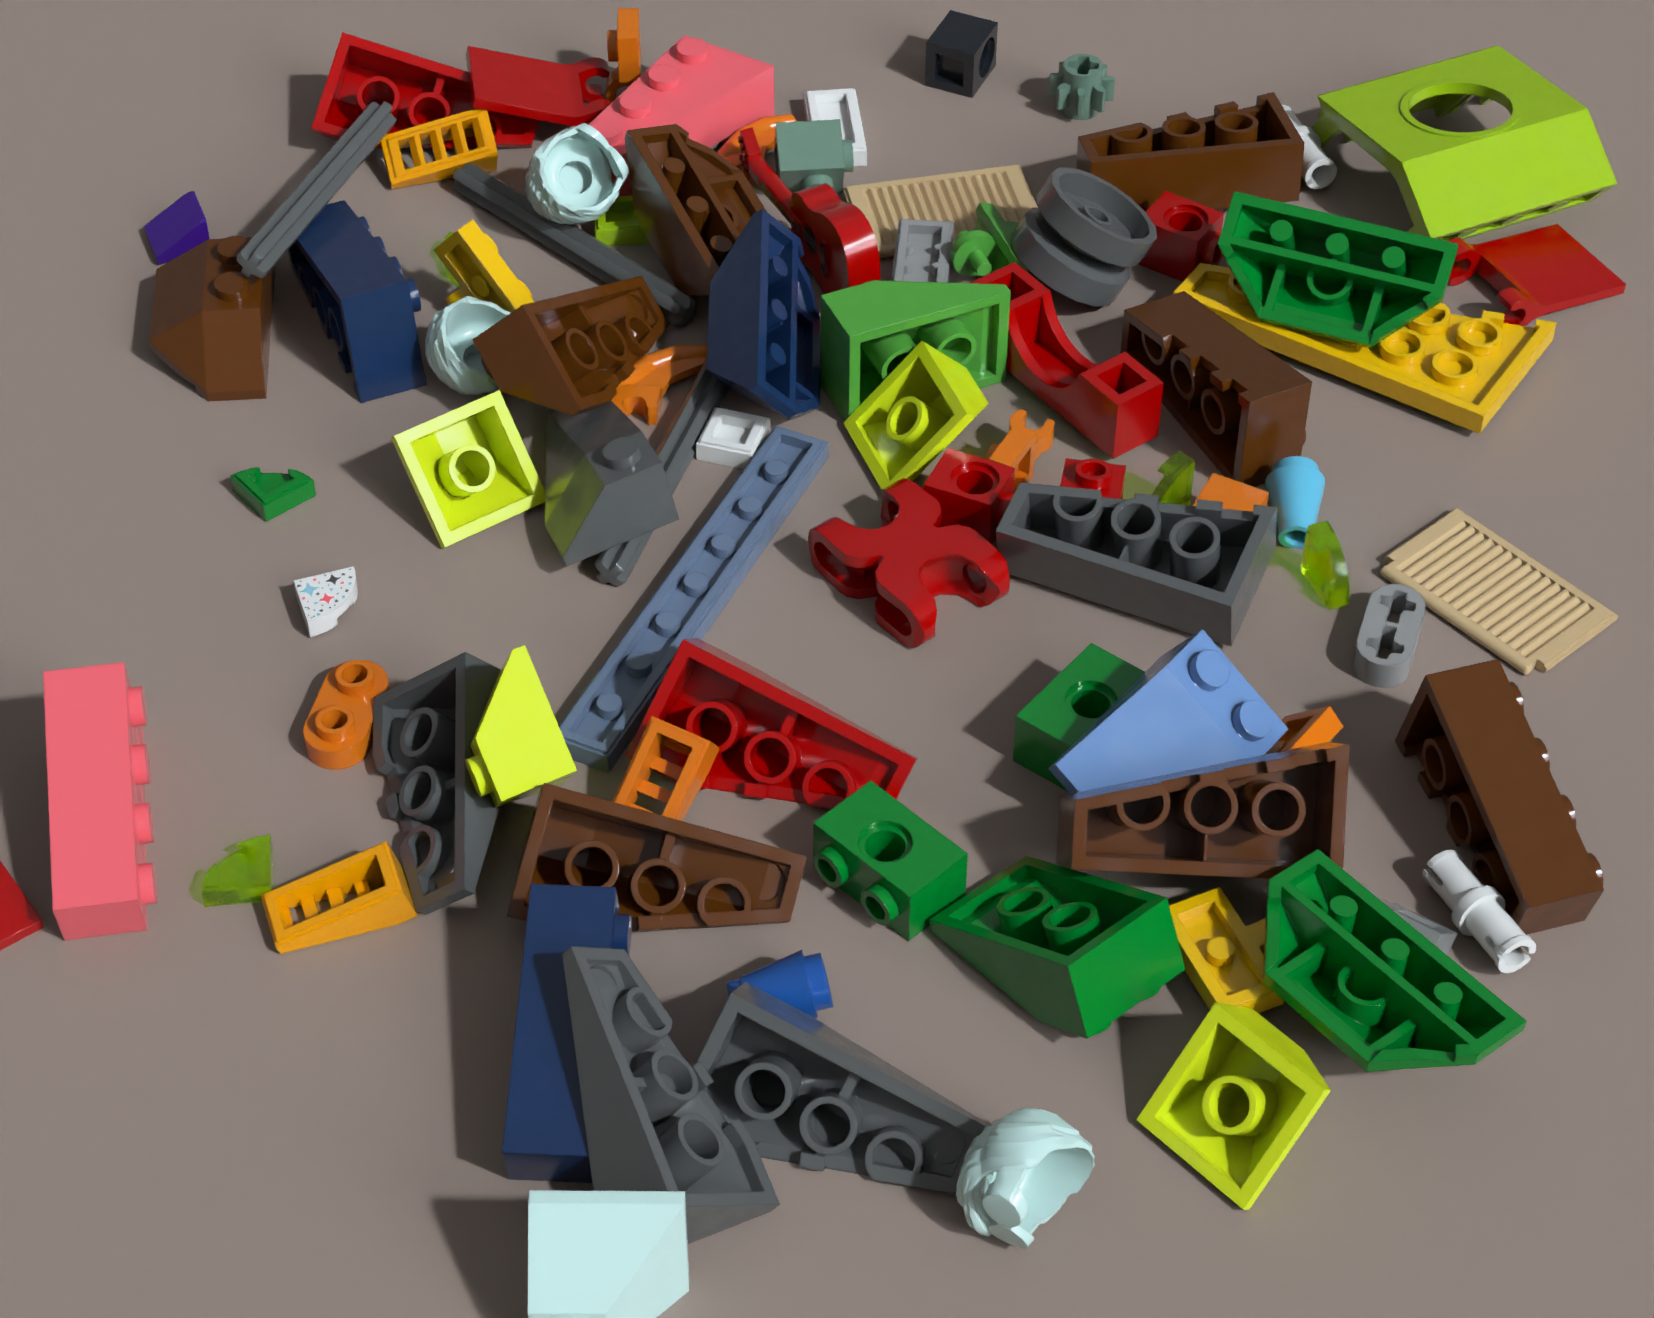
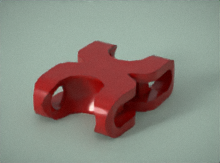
(908, 562)

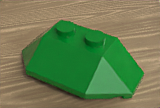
(1331, 270)
(1373, 976)

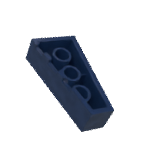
(544, 1102)

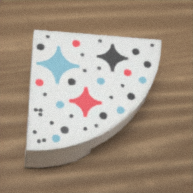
(325, 598)

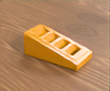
(453, 128)
(364, 914)

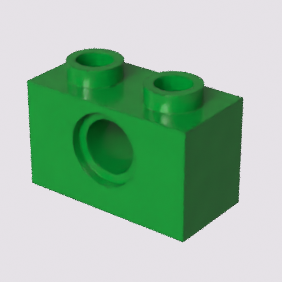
(1069, 708)
(888, 860)

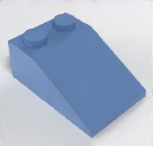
(1175, 718)

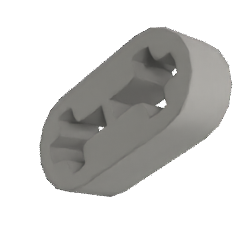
(1398, 637)

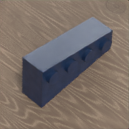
(361, 301)

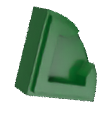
(272, 492)

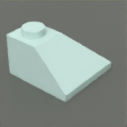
(606, 1253)

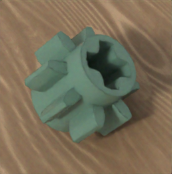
(1081, 86)

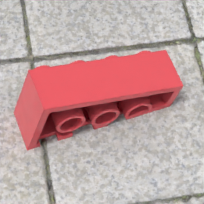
(695, 87)
(98, 801)

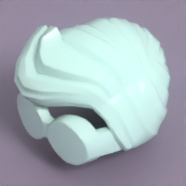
(572, 176)
(451, 346)
(1021, 1174)

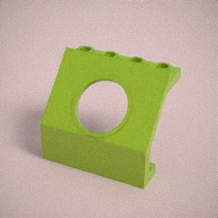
(1476, 180)

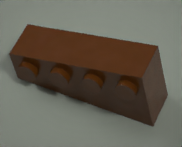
(1202, 158)
(1220, 385)
(1501, 795)
(1213, 819)

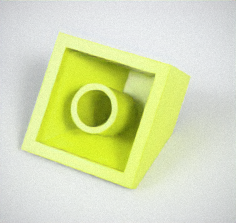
(914, 414)
(469, 469)
(518, 737)
(1236, 1101)

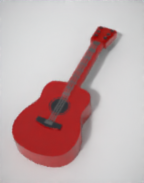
(833, 233)

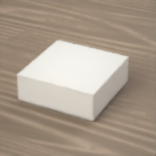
(731, 437)

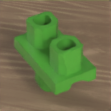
(986, 246)

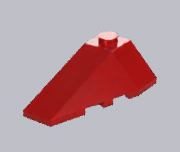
(412, 85)
(768, 733)

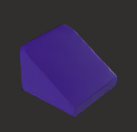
(177, 229)

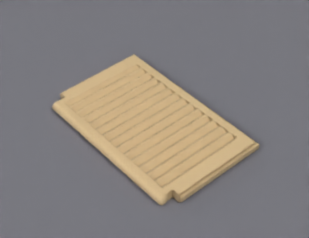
(940, 198)
(1496, 593)

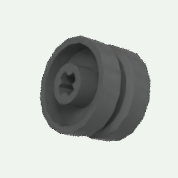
(1083, 236)

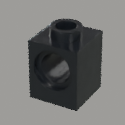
(961, 53)

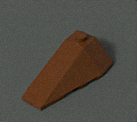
(573, 346)
(661, 866)

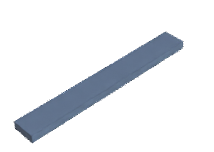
(691, 596)

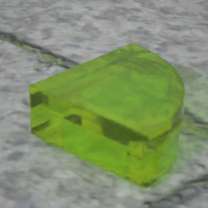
(1178, 480)
(1325, 565)
(241, 875)

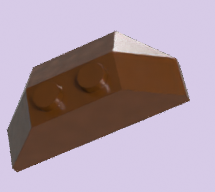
(687, 203)
(214, 321)

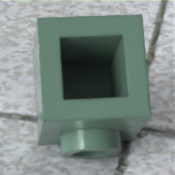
(812, 154)

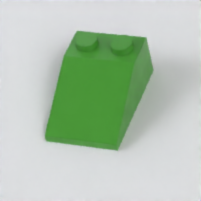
(880, 322)

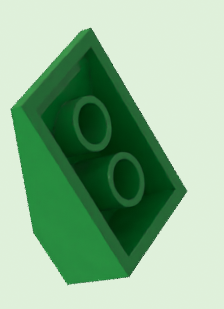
(1065, 943)

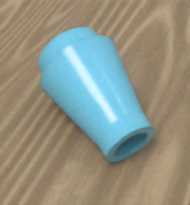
(1297, 492)

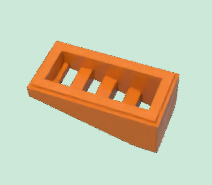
(647, 758)

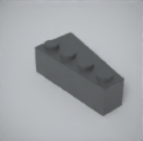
(1142, 555)

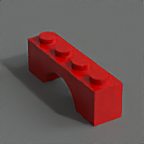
(1107, 402)

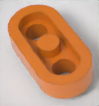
(348, 706)

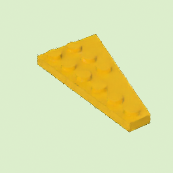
(1435, 363)

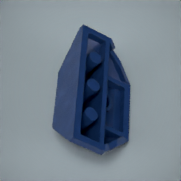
(766, 320)

